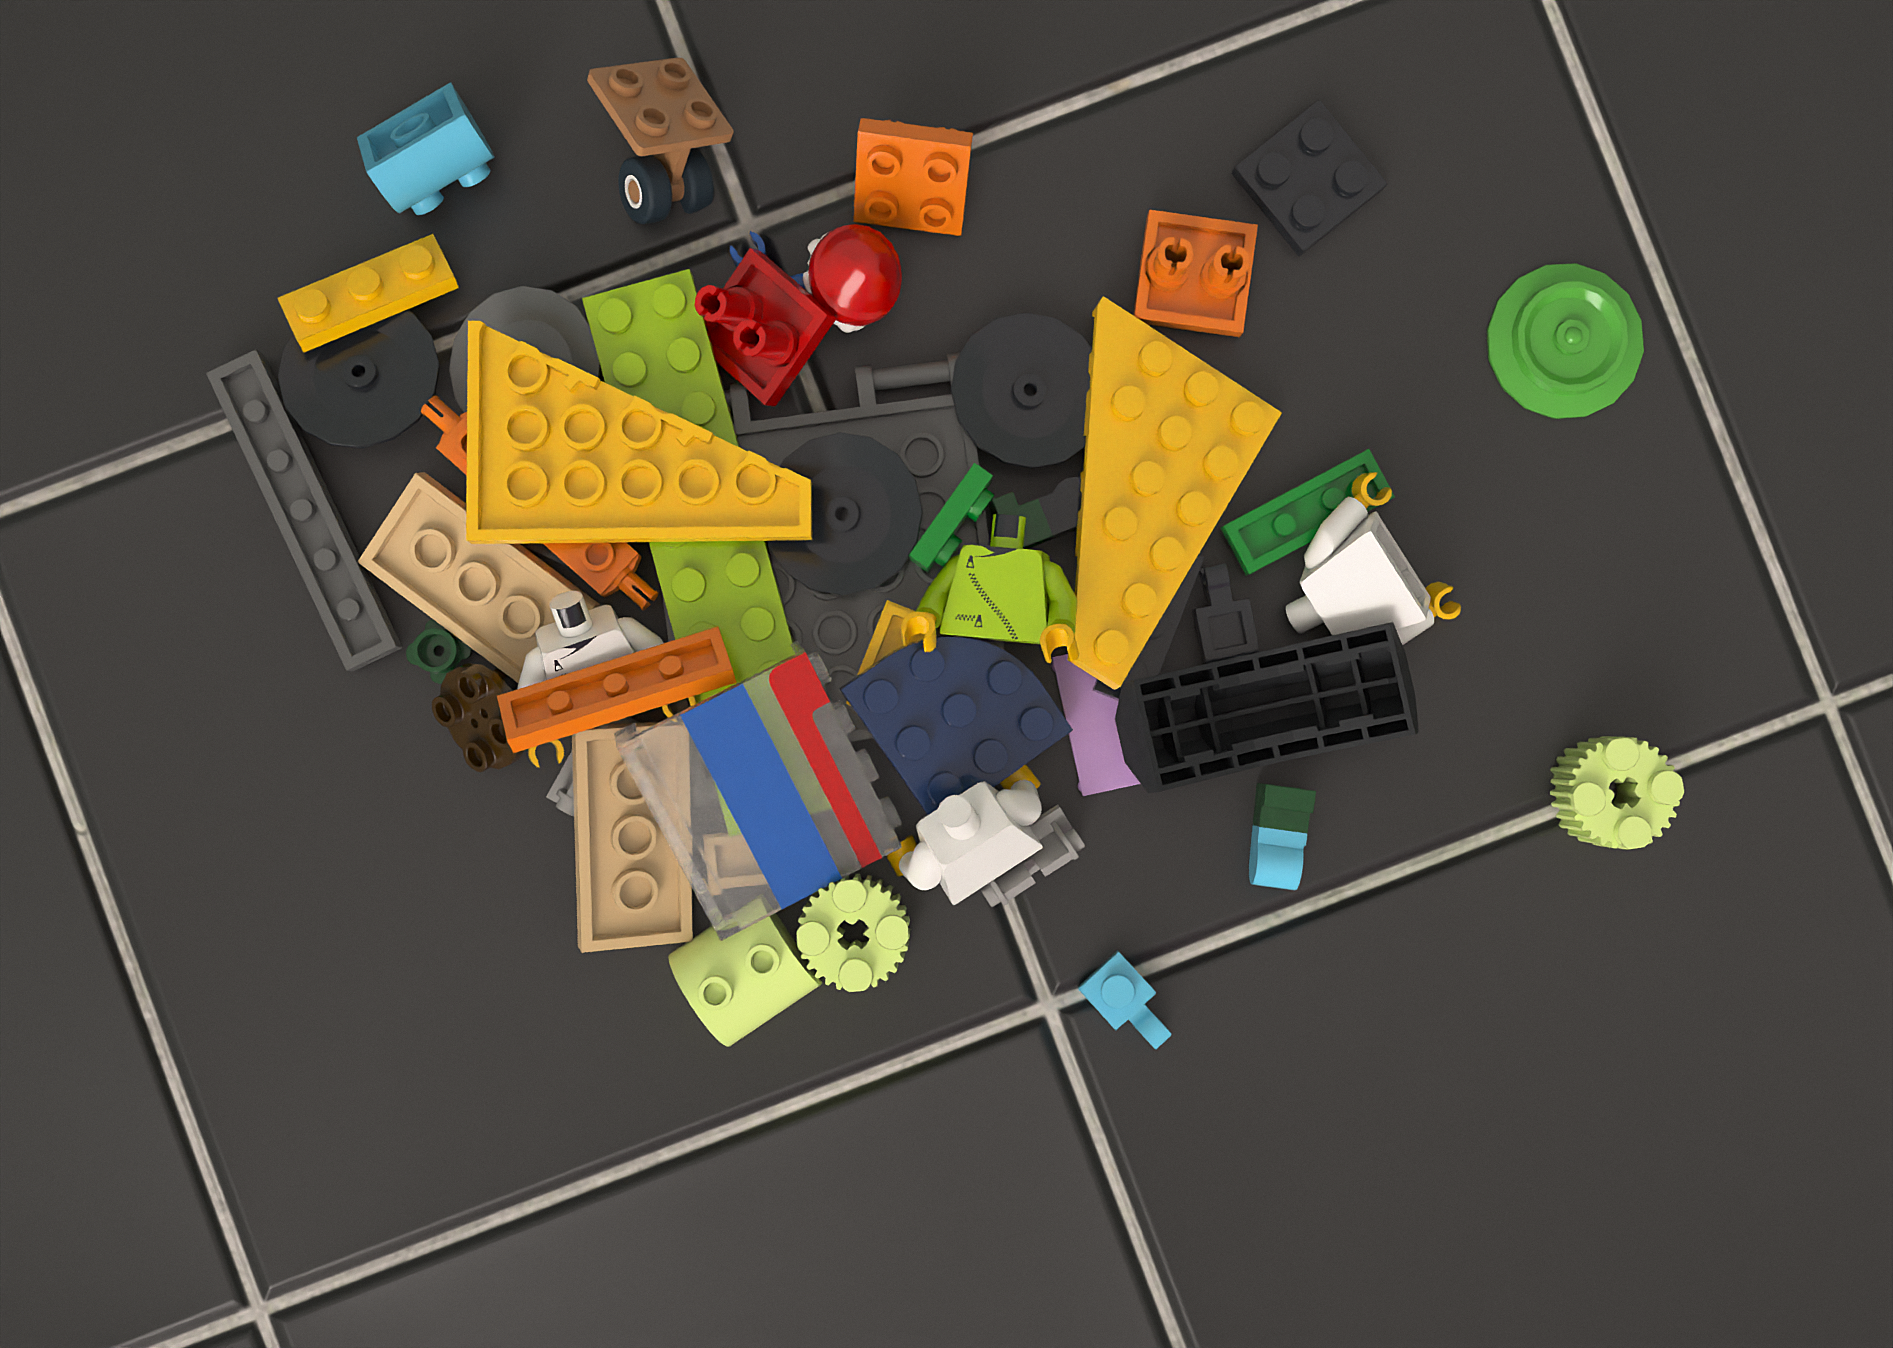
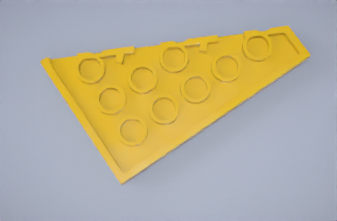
(589, 464)
(1157, 474)

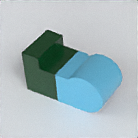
(1279, 835)

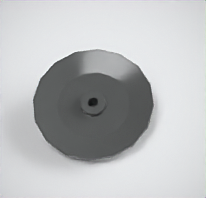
(535, 318)

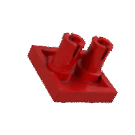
(762, 326)

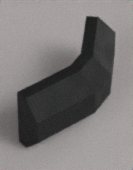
(1266, 708)

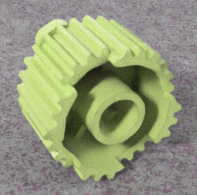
(1643, 799)
(854, 963)

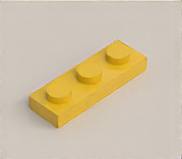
(367, 293)

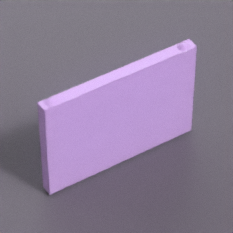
(1094, 732)

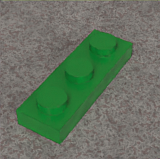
(1297, 514)

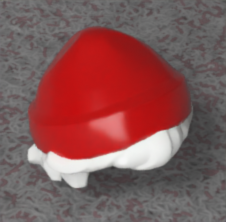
(854, 275)

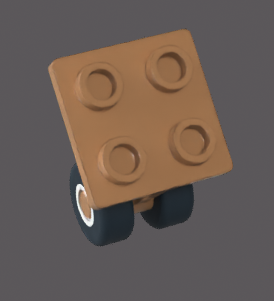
(663, 114)

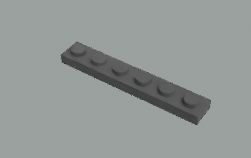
(304, 510)

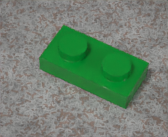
(967, 500)

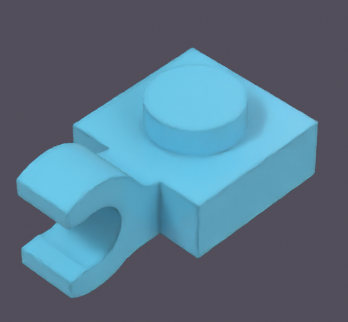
(1121, 996)

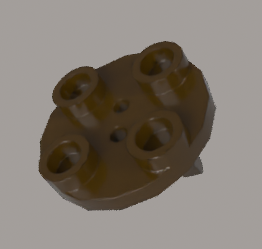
(473, 715)

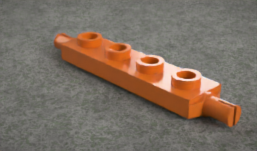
(601, 565)

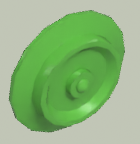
(1565, 341)

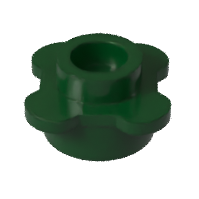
(423, 651)

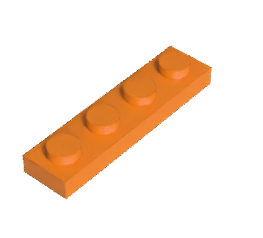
(615, 689)

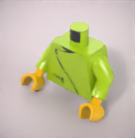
(999, 595)

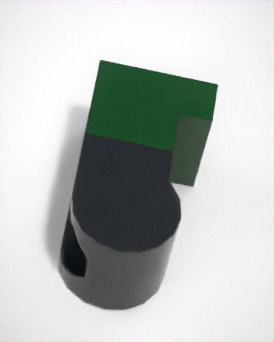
(1045, 516)

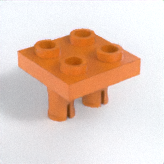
(911, 176)
(1195, 273)

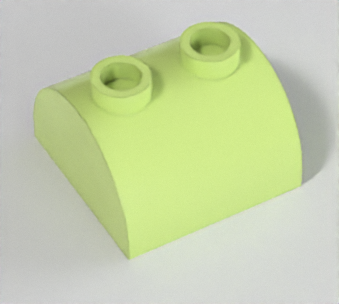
(742, 978)

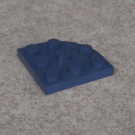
(954, 715)

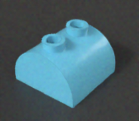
(425, 151)

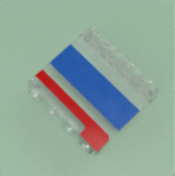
(762, 792)

